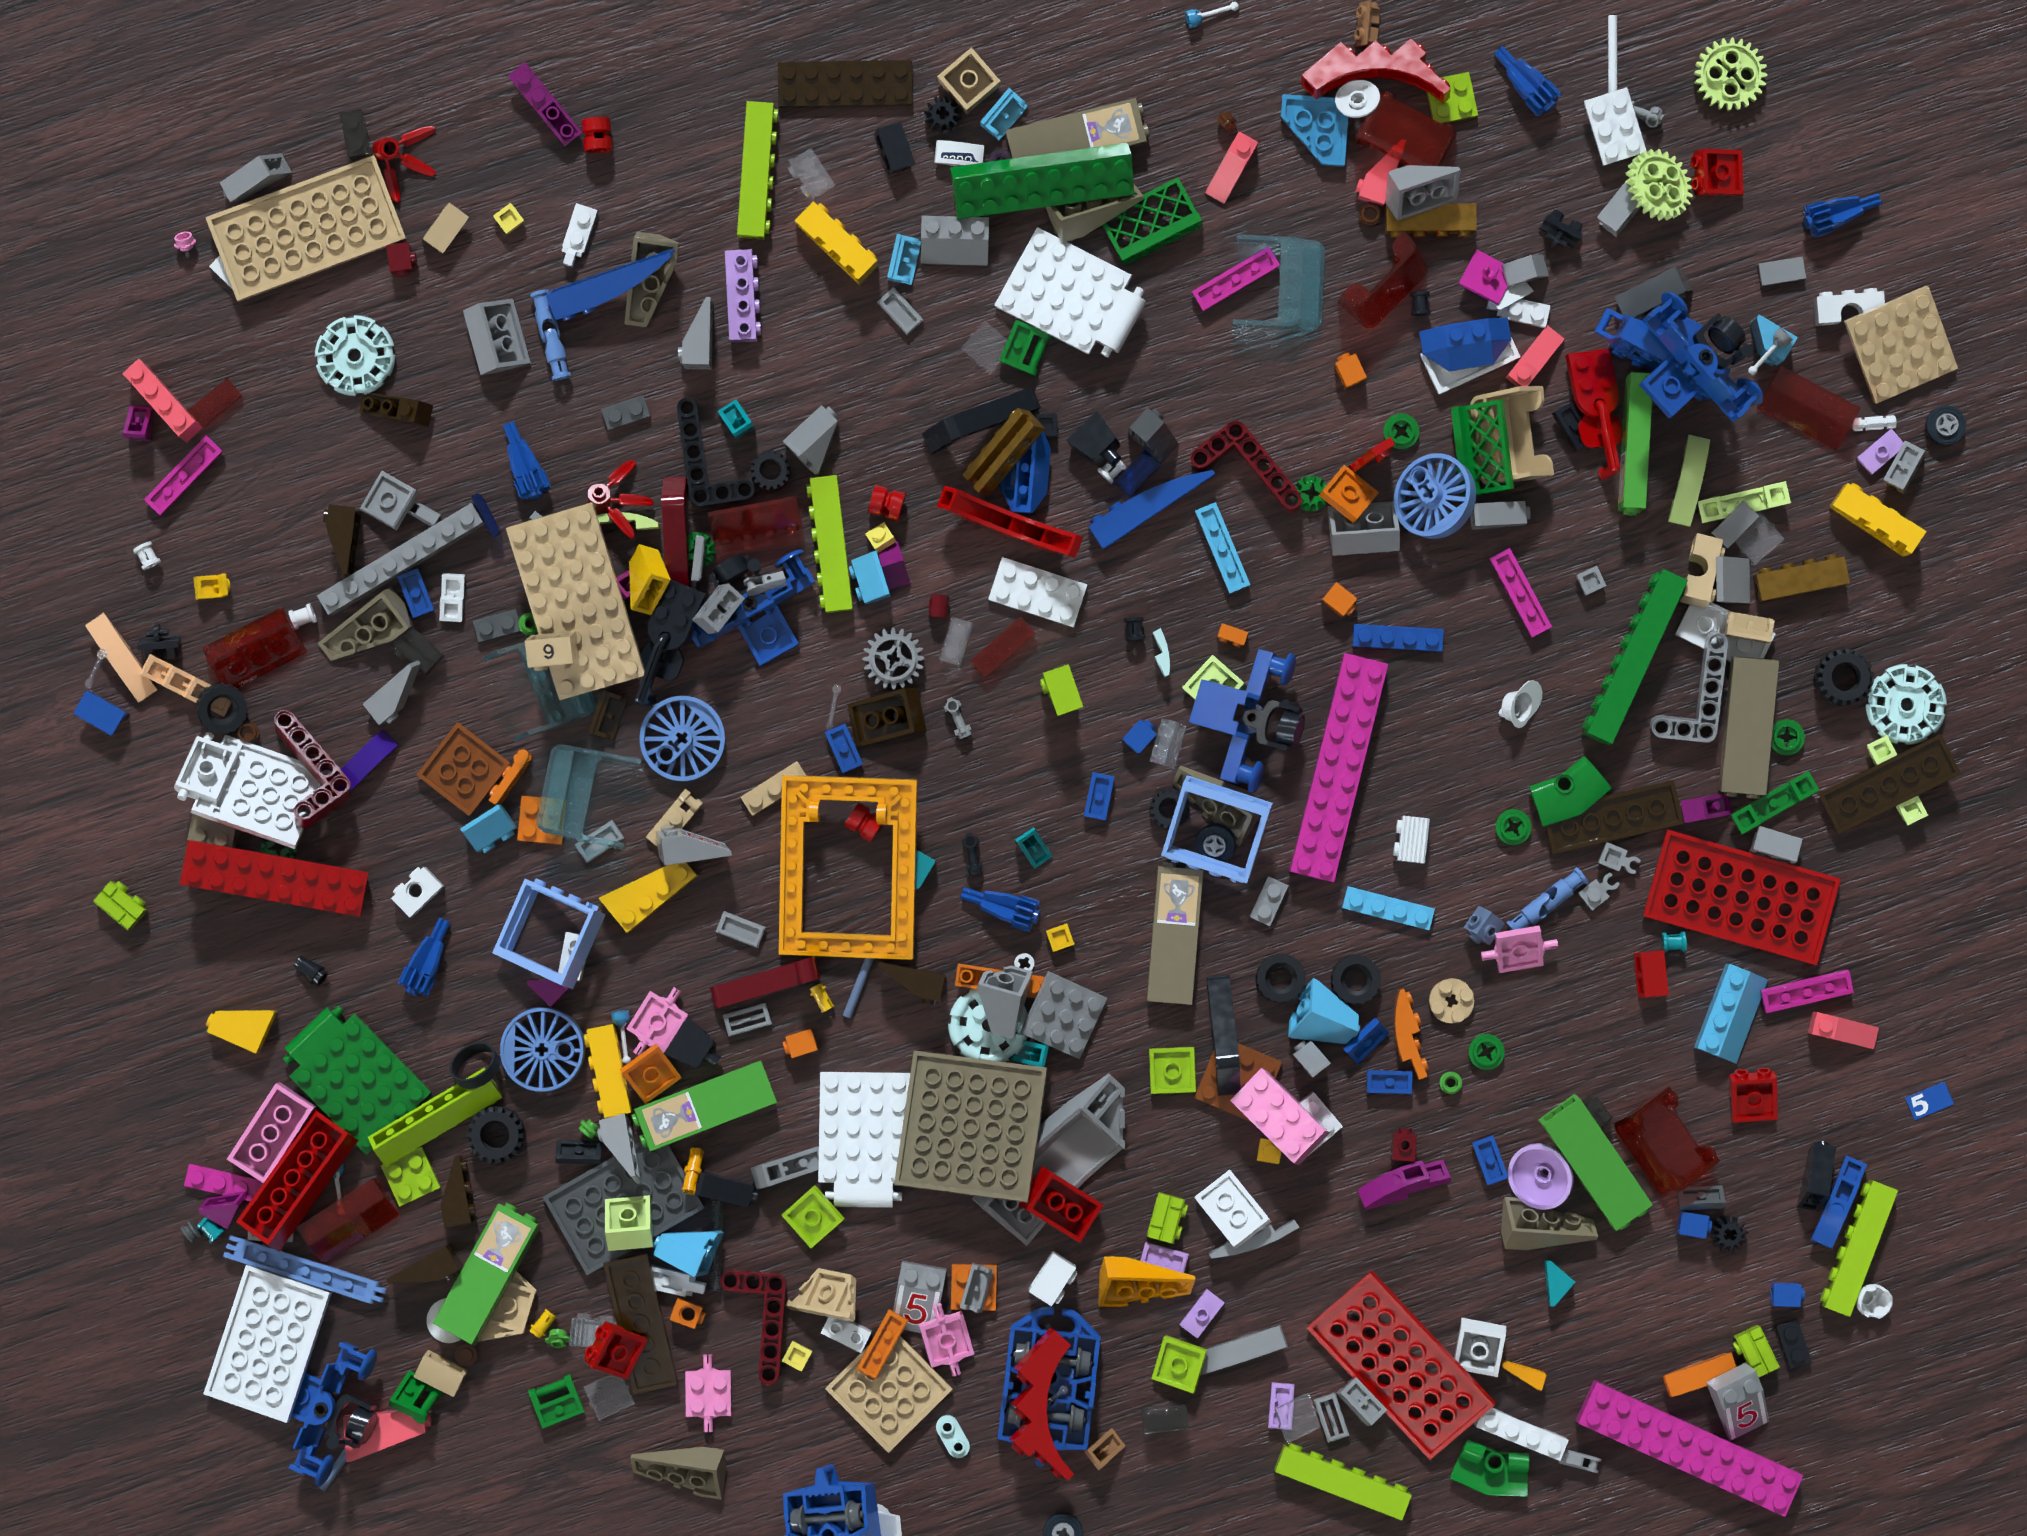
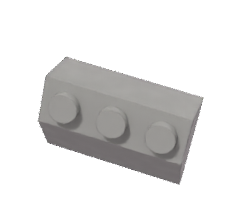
(954, 240)
(496, 336)
(1371, 533)

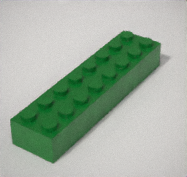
(1042, 180)
(1635, 656)

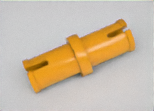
(692, 1171)

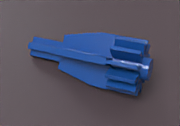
(1529, 83)
(1824, 217)
(530, 478)
(1019, 911)
(424, 964)

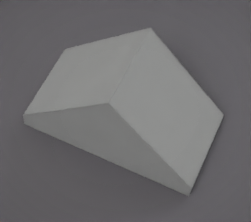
(1525, 270)

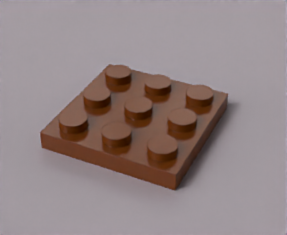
(463, 769)
(1250, 1063)

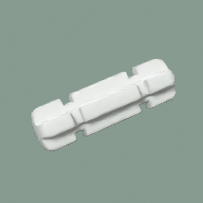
(1874, 423)

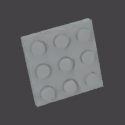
(1063, 1015)

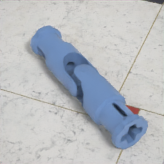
(554, 349)
(1560, 890)

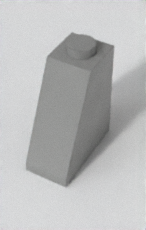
(255, 176)
(1499, 515)

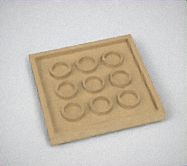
(1901, 344)
(896, 1399)

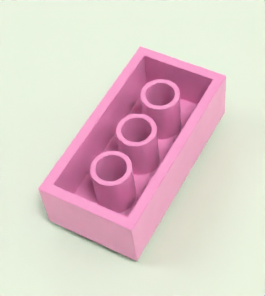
(1280, 1116)
(271, 1131)

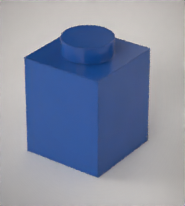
(1140, 735)
(1693, 1224)
(1786, 1294)

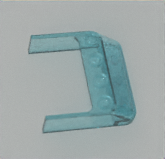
(1299, 283)
(556, 711)
(569, 790)

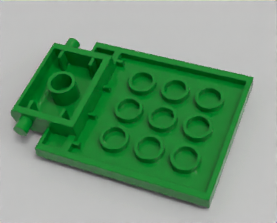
(353, 1075)

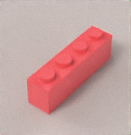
(162, 400)

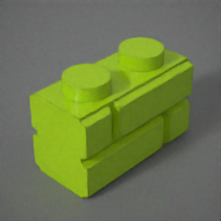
(121, 905)
(1166, 1218)
(1755, 1350)

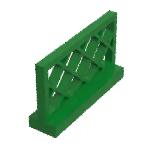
(1164, 235)
(1464, 432)

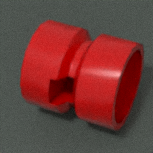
(597, 127)
(886, 502)
(862, 820)

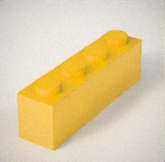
(606, 1062)

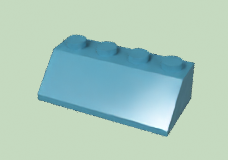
(1730, 1013)

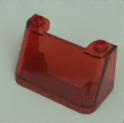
(1405, 134)
(1373, 306)
(1664, 1144)

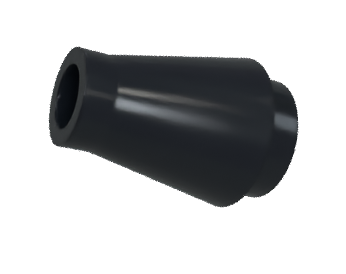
(313, 972)

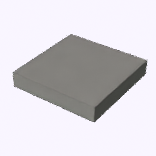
(389, 500)
(1733, 580)

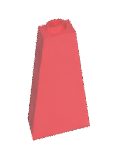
(390, 1429)

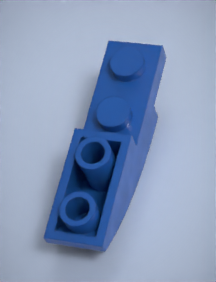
(1839, 1202)

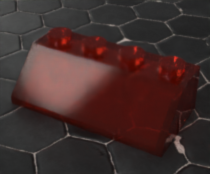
(1808, 407)
(755, 519)
(255, 649)
(348, 1220)

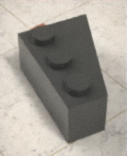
(1648, 294)
(1153, 434)

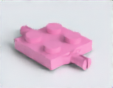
(1519, 949)
(657, 1021)
(946, 1339)
(708, 1393)

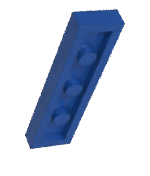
(1398, 637)

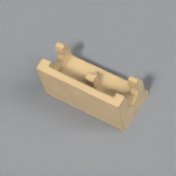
(445, 228)
(1749, 627)
(440, 1373)

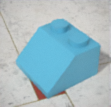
(1763, 336)
(870, 578)
(489, 828)

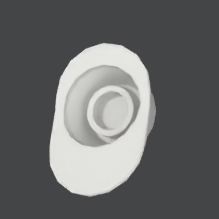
(1521, 704)

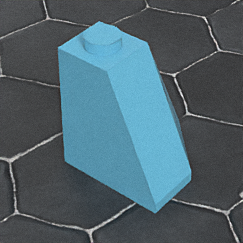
(1322, 1016)
(688, 1250)

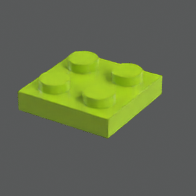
(1461, 101)
(1172, 1070)
(411, 1176)
(813, 1216)
(1179, 1364)

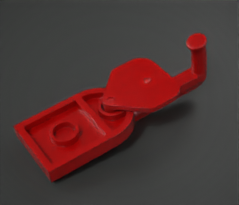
(1596, 397)

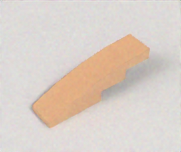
(120, 657)
(180, 682)

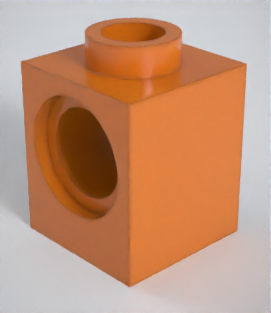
(1349, 370)
(1340, 600)
(800, 1043)
(677, 1313)

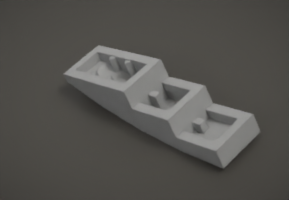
(1261, 1238)
(1244, 1349)

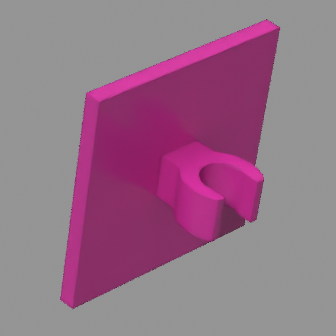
(1485, 277)

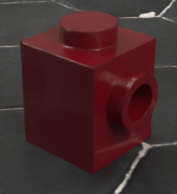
(401, 259)
(1403, 1145)

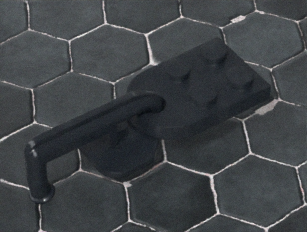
(663, 654)

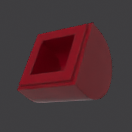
(938, 606)

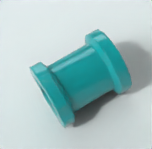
(1674, 942)
(210, 1229)

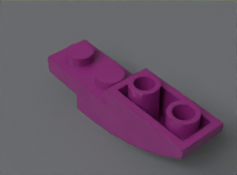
(544, 104)
(1400, 1182)

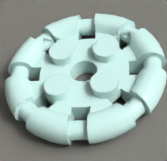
(367, 361)
(1892, 704)
(978, 1034)

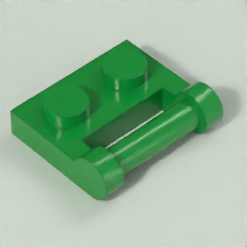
(1018, 344)
(409, 1393)
(559, 1408)

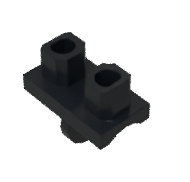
(1560, 232)
(157, 639)

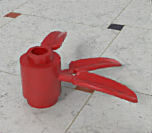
(409, 161)
(600, 496)

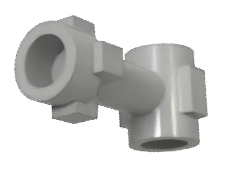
(1652, 117)
(953, 707)

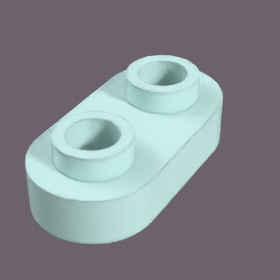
(953, 1436)

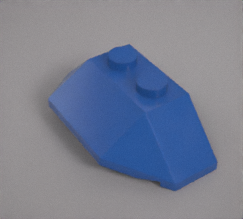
(1466, 343)
(1028, 479)

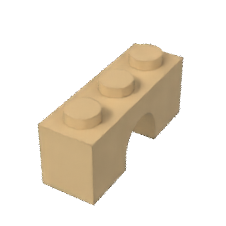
(1700, 589)

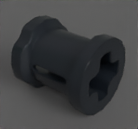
(1420, 303)
(1134, 629)

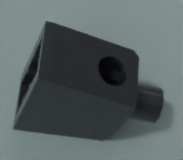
(1095, 441)
(692, 1045)

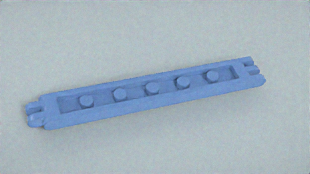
(304, 1270)

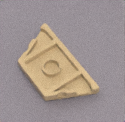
(827, 1295)
(512, 1311)

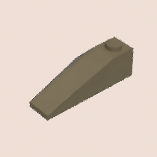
(1081, 218)
(645, 296)
(372, 625)
(1236, 819)
(1537, 1228)
(694, 1468)

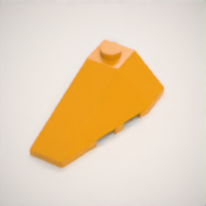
(1133, 1280)

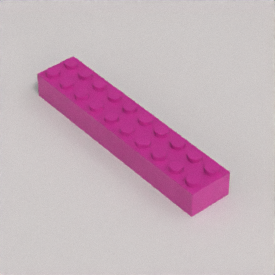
(1338, 767)
(1689, 1448)

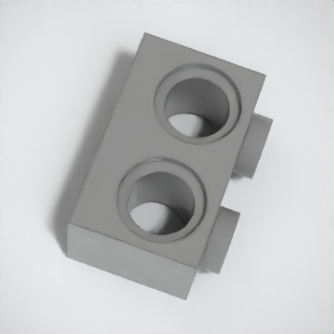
(718, 608)

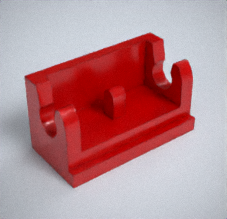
(1651, 974)

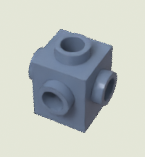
(1483, 926)

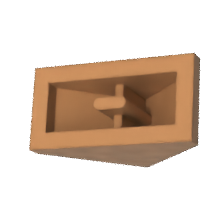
(1104, 1448)

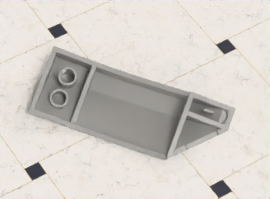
(1071, 1145)

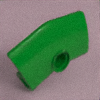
(1558, 804)
(1504, 1480)

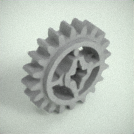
(898, 640)

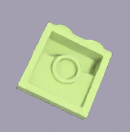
(1214, 672)

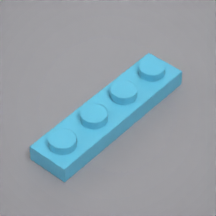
(1222, 548)
(1388, 908)

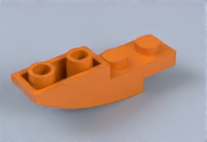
(969, 977)
(1405, 1025)

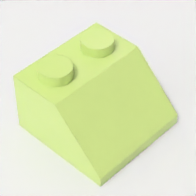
(628, 1223)

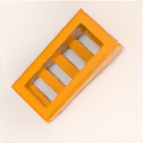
(1529, 1375)

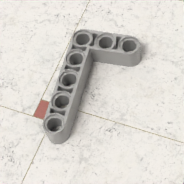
(1704, 698)

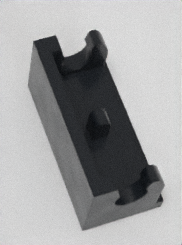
(894, 148)

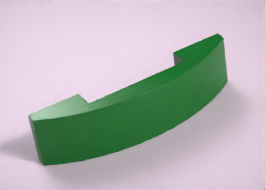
(1774, 802)

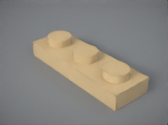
(770, 790)

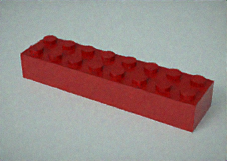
(273, 878)

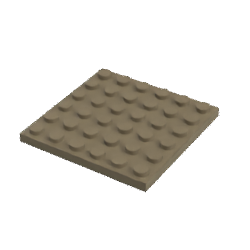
(971, 1126)

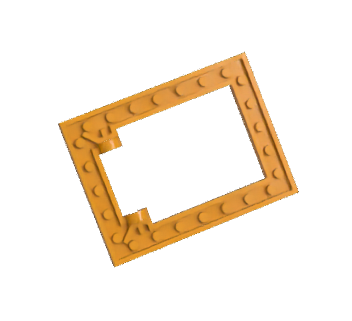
(801, 804)

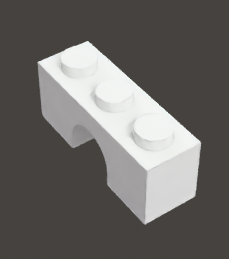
(1829, 306)

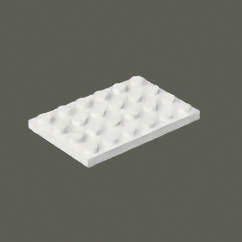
(267, 1343)

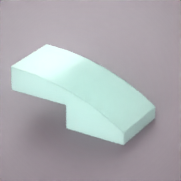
(1162, 659)

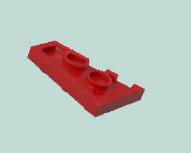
(1378, 453)

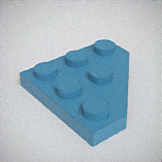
(1317, 126)

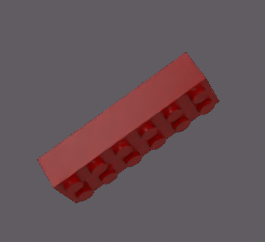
(297, 1181)

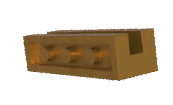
(1440, 221)
(1003, 451)
(1802, 578)

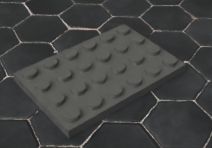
(581, 1202)

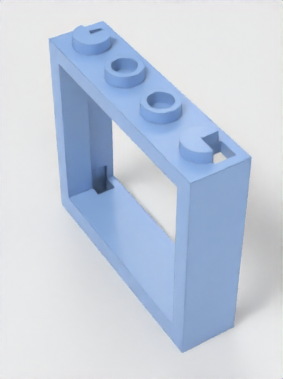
(1226, 796)
(517, 919)

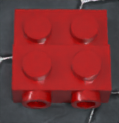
(1717, 172)
(1753, 1095)
(615, 1350)

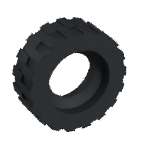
(221, 691)
(1355, 962)
(1280, 995)

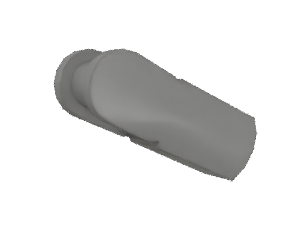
(425, 514)
(764, 583)
(1576, 1460)

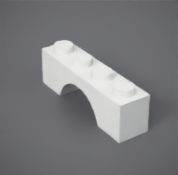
(1523, 1433)

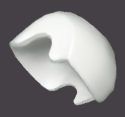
(1874, 1301)

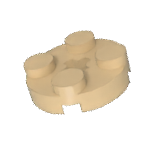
(1463, 995)

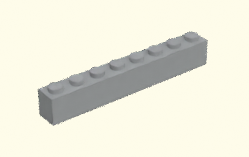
(401, 559)

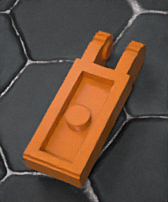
(510, 777)

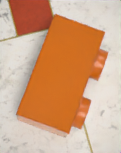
(1232, 634)

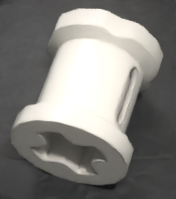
(1110, 476)
(153, 560)
(302, 616)
(1022, 956)

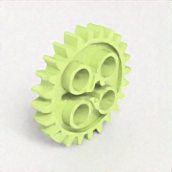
(1744, 61)
(1659, 184)

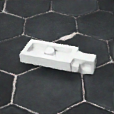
(578, 233)
(1524, 312)
(676, 1282)

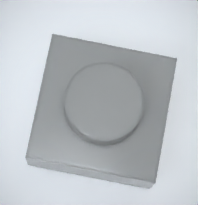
(1590, 580)

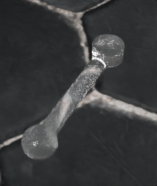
(101, 654)
(836, 689)
(1062, 1390)

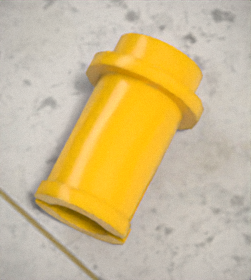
(821, 997)
(542, 1324)

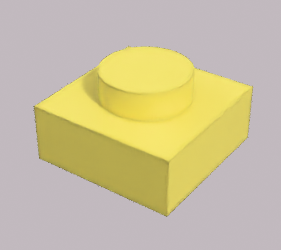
(508, 218)
(880, 537)
(797, 1356)

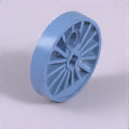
(1433, 496)
(706, 714)
(508, 1049)

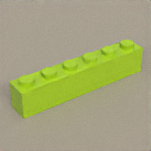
(756, 170)
(831, 544)
(431, 1120)
(1859, 1247)
(1342, 1481)

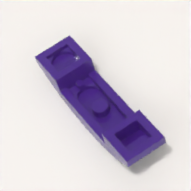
(367, 759)

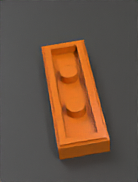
(882, 1344)

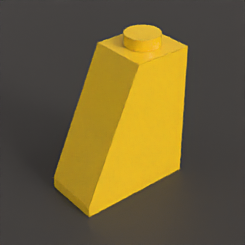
(647, 579)
(242, 1027)

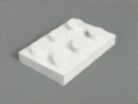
(1614, 126)
(1232, 1209)

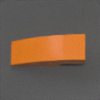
(1697, 1374)

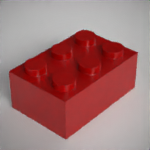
(1061, 1204)

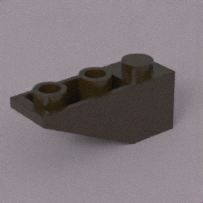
(396, 409)
(455, 1201)

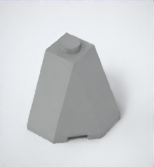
(813, 438)
(1004, 998)

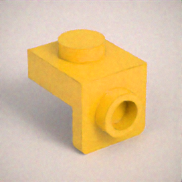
(211, 586)

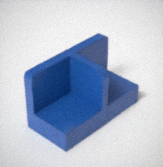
(100, 712)

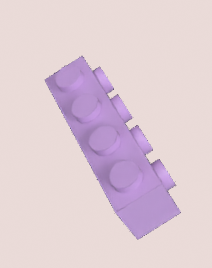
(741, 295)

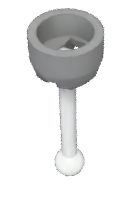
(1781, 339)

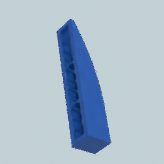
(602, 287)
(1139, 509)

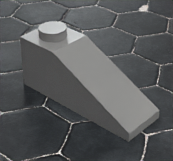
(392, 696)
(1310, 1058)
(618, 1137)
(786, 1168)

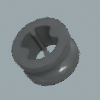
(190, 1231)

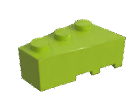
(1061, 689)

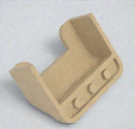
(1517, 405)

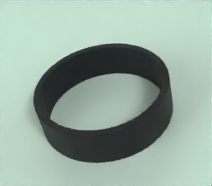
(468, 1051)

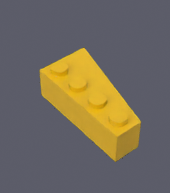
(836, 242)
(1877, 519)
(642, 897)

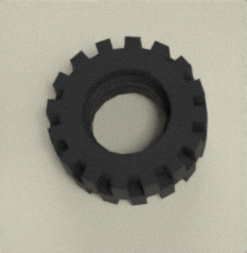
(781, 480)
(1156, 802)

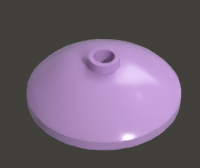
(1530, 1181)

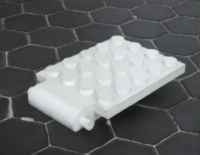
(1071, 295)
(246, 787)
(861, 1136)

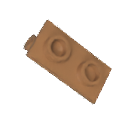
(1367, 13)

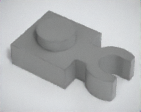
(1614, 858)
(1596, 893)

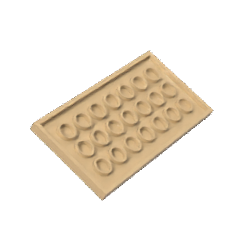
(305, 228)
(576, 590)

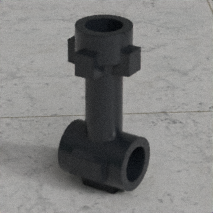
(970, 842)

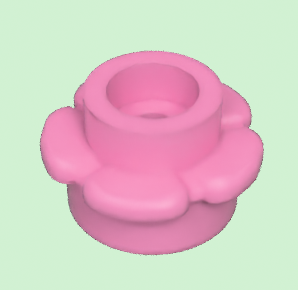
(184, 241)

